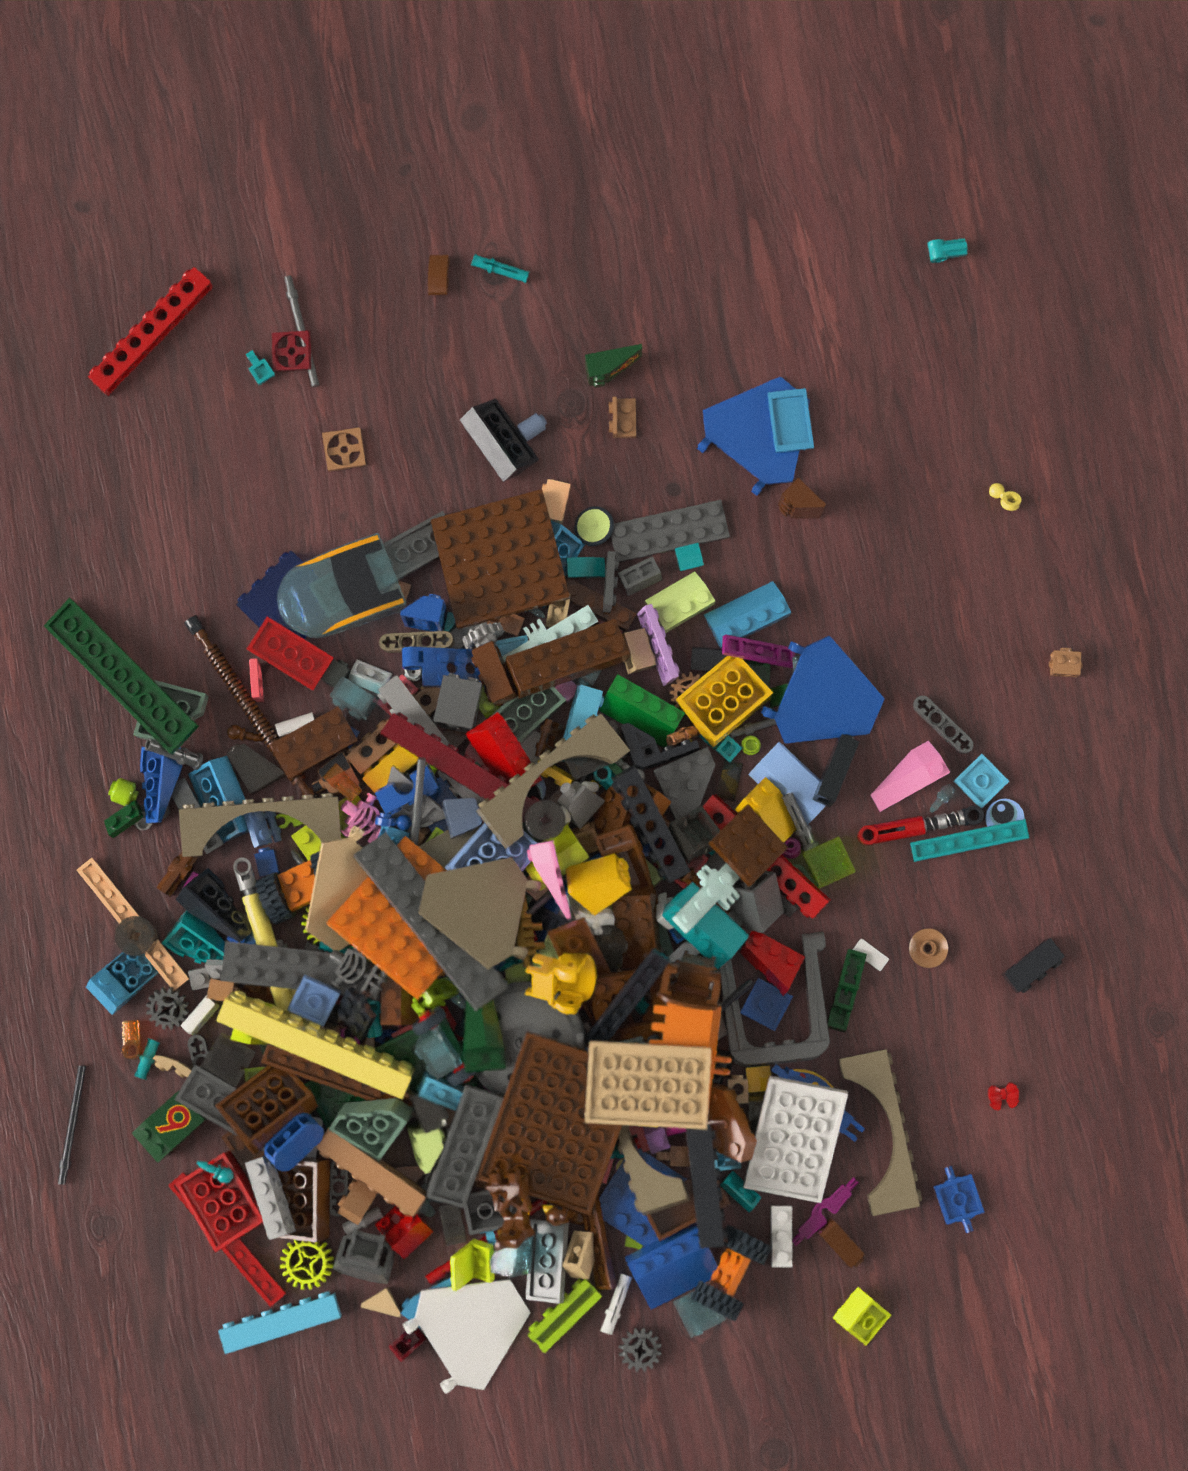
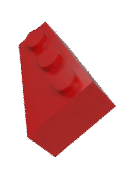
(772, 959)

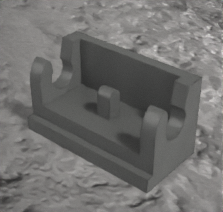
(640, 576)

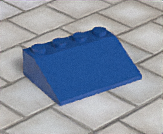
(671, 1266)

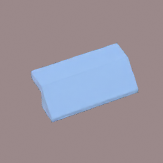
(790, 776)

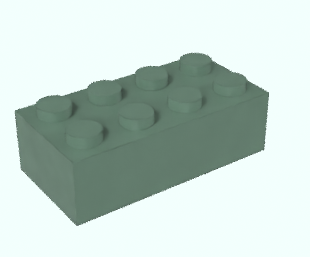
(529, 713)

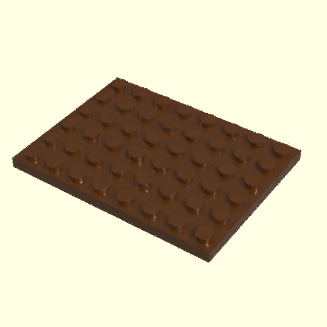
(545, 1126)

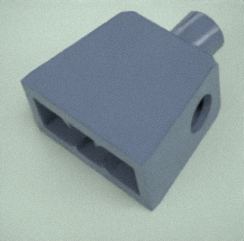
(461, 816)

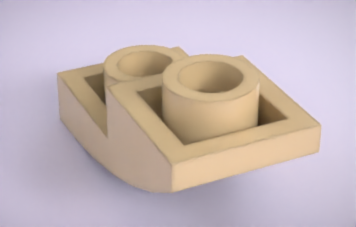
(168, 1064)

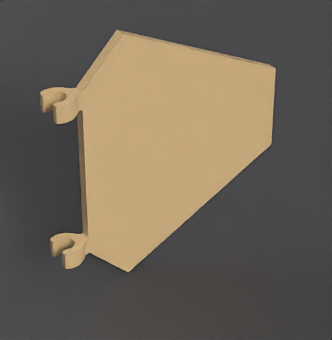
(334, 882)

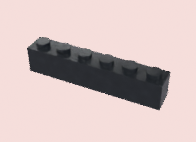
(705, 1188)

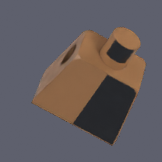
(342, 761)

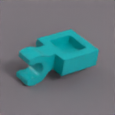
(260, 370)

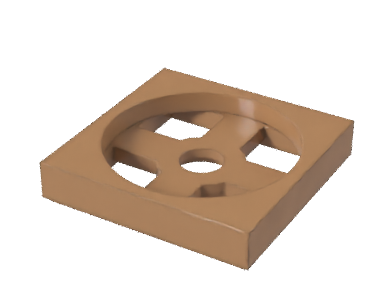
(356, 432)

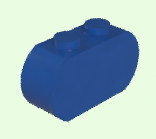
(293, 1142)

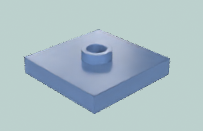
(314, 1000)

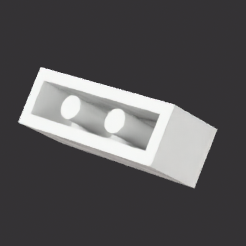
(781, 1235)

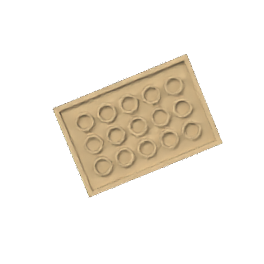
(648, 1084)

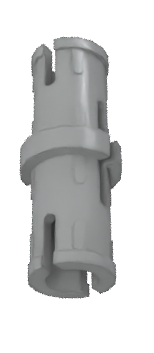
(369, 1217)

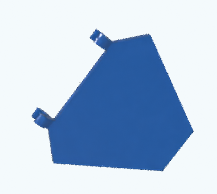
(745, 434)
(825, 696)

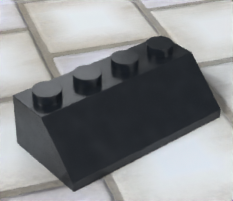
(499, 439)

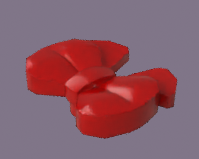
(1009, 1093)

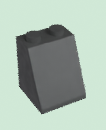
(458, 703)
(758, 903)

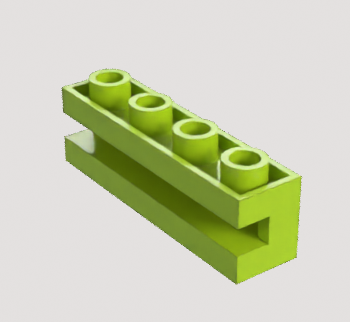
(564, 1315)

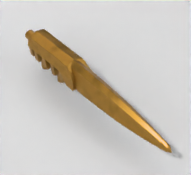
(525, 935)

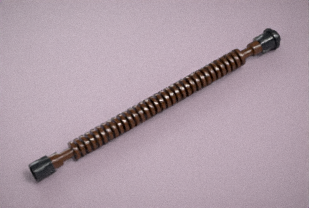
(232, 681)

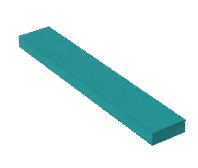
(969, 840)

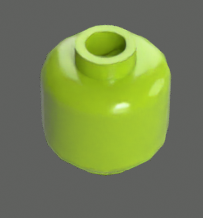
(123, 791)

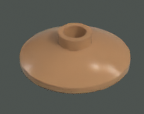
(938, 946)

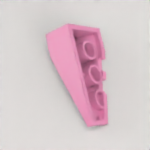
(917, 770)

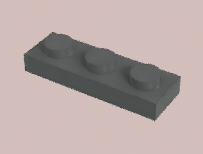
(610, 581)

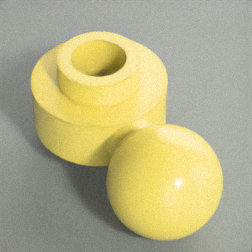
(1009, 500)

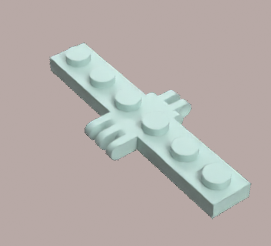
(576, 622)
(716, 888)

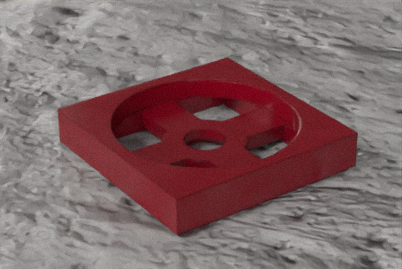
(305, 364)

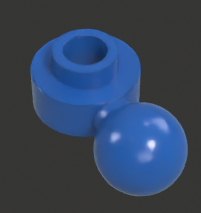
(402, 822)

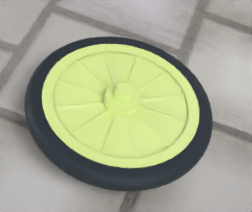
(594, 526)

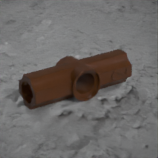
(177, 872)

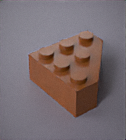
(730, 1124)

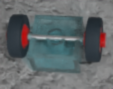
(437, 1049)

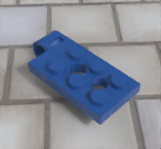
(435, 661)

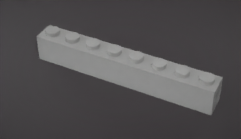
(402, 701)

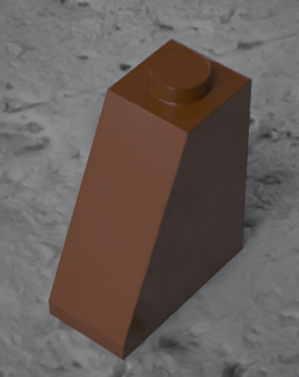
(841, 1243)

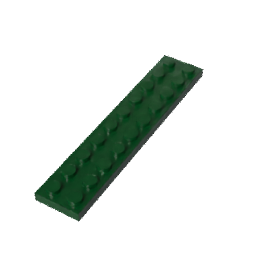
(121, 676)

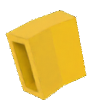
(758, 1078)

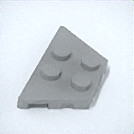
(430, 811)

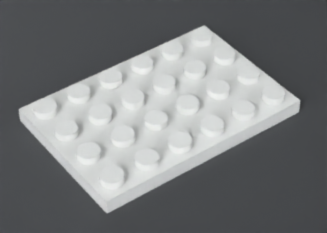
(795, 1139)

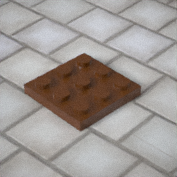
(748, 845)

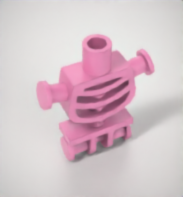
(361, 816)

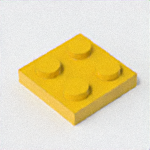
(559, 774)

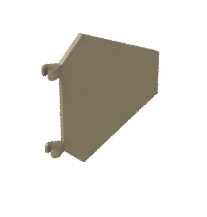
(479, 908)

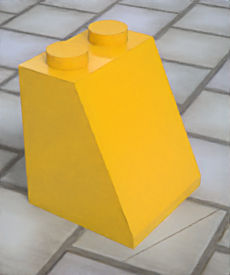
(598, 882)

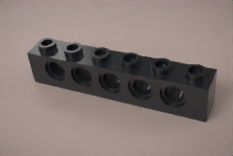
(677, 866)

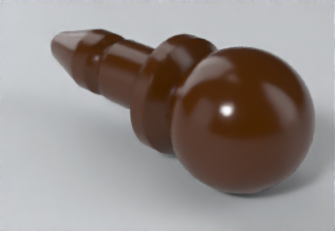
(236, 732)

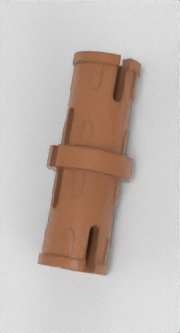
(682, 734)

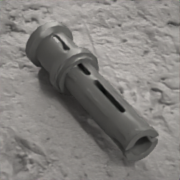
(182, 755)
(805, 830)

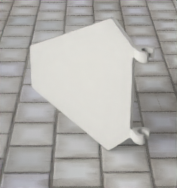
(470, 1328)

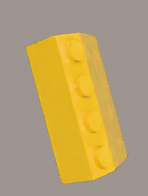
(724, 698)

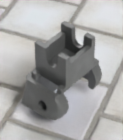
(364, 1257)

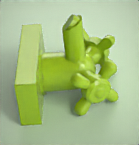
(435, 994)

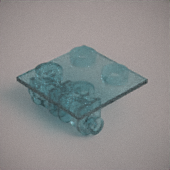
(696, 1316)

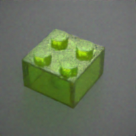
(828, 862)

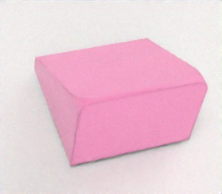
(567, 690)

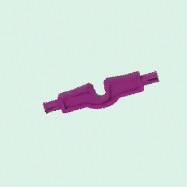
(816, 1219)

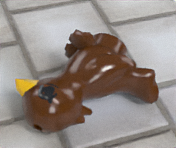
(558, 1215)

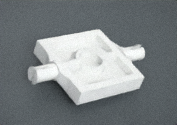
(578, 911)

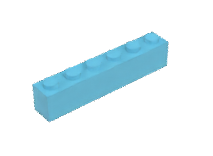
(279, 1323)

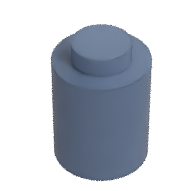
(532, 426)

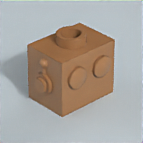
(1065, 663)

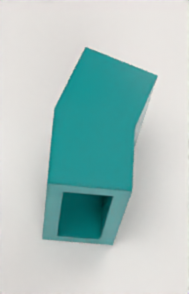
(689, 556)

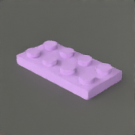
(665, 666)

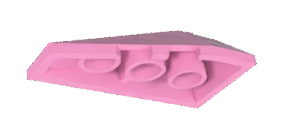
(547, 865)

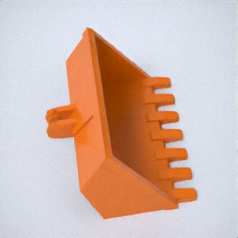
(692, 1028)

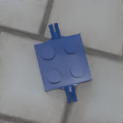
(958, 1199)

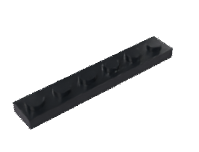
(628, 997)

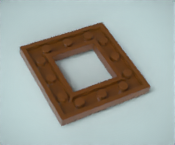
(612, 984)

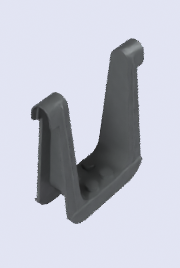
(789, 1052)

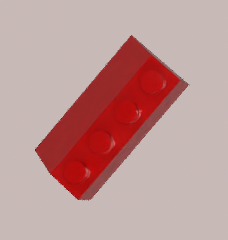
(499, 748)

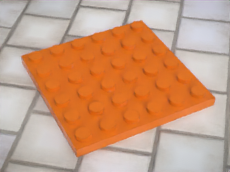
(382, 935)

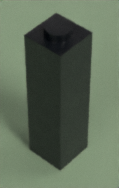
(836, 770)

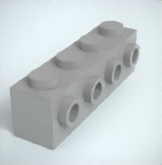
(270, 1197)

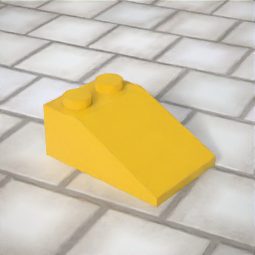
(769, 806)

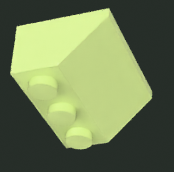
(681, 601)
(425, 1146)

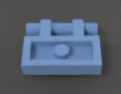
(259, 830)

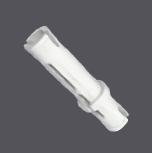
(612, 1313)

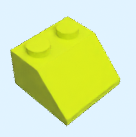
(861, 1316)

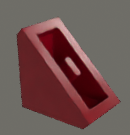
(406, 1344)

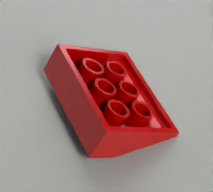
(221, 1208)

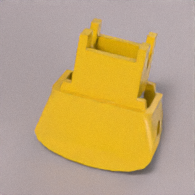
(570, 974)

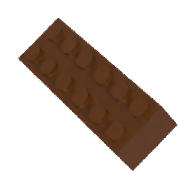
(567, 658)

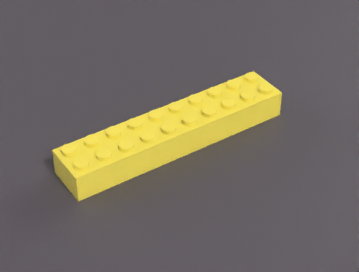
(316, 1043)

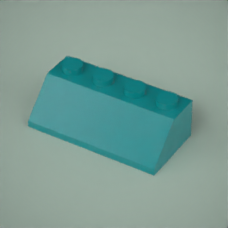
(713, 934)

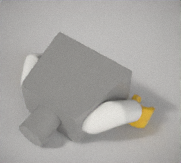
(579, 801)

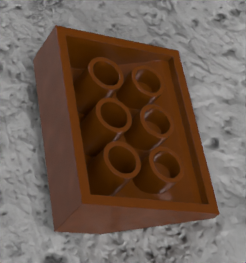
(265, 1106)
(308, 1198)

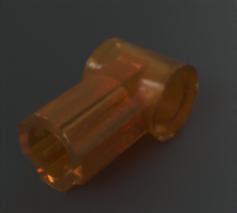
(339, 780)
(131, 1037)

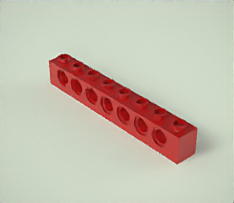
(162, 328)
(789, 871)

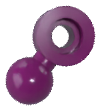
(794, 852)

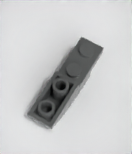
(183, 795)

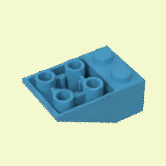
(121, 980)

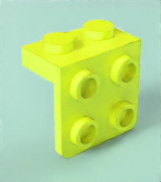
(470, 1263)

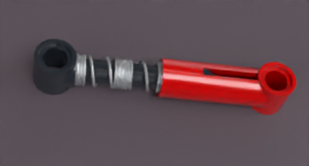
(918, 825)

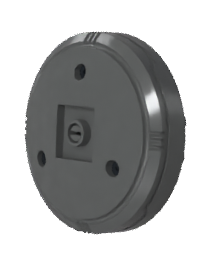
(522, 1013)

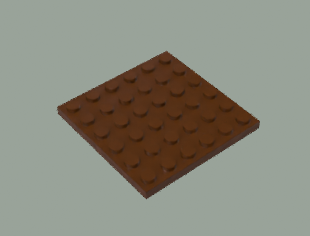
(500, 559)

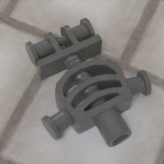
(352, 961)

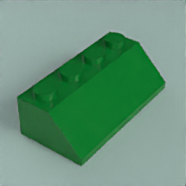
(642, 709)

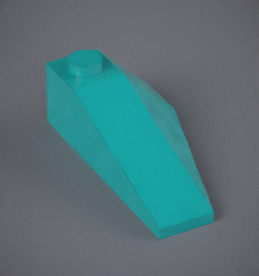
(194, 939)

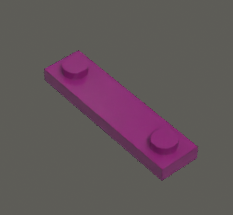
(757, 651)

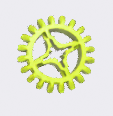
(310, 1270)

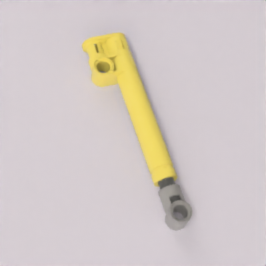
(261, 927)

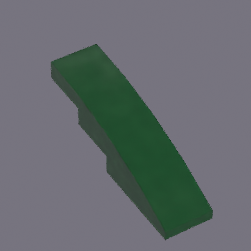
(846, 990)

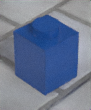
(267, 862)

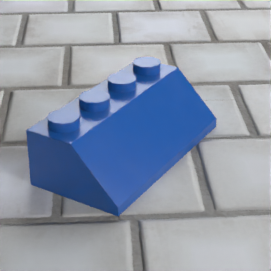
(426, 614)

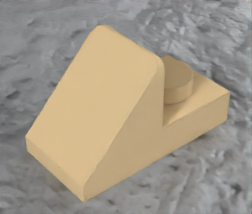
(557, 612)

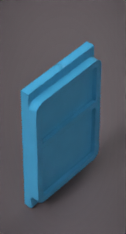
(790, 420)

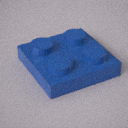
(766, 1004)

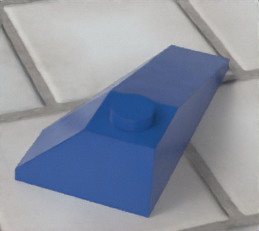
(160, 779)

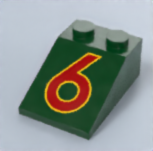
(607, 364)
(167, 1128)

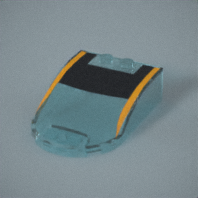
(340, 589)

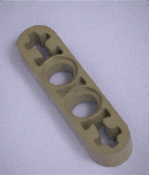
(417, 640)

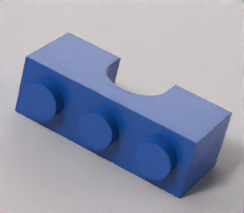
(392, 798)

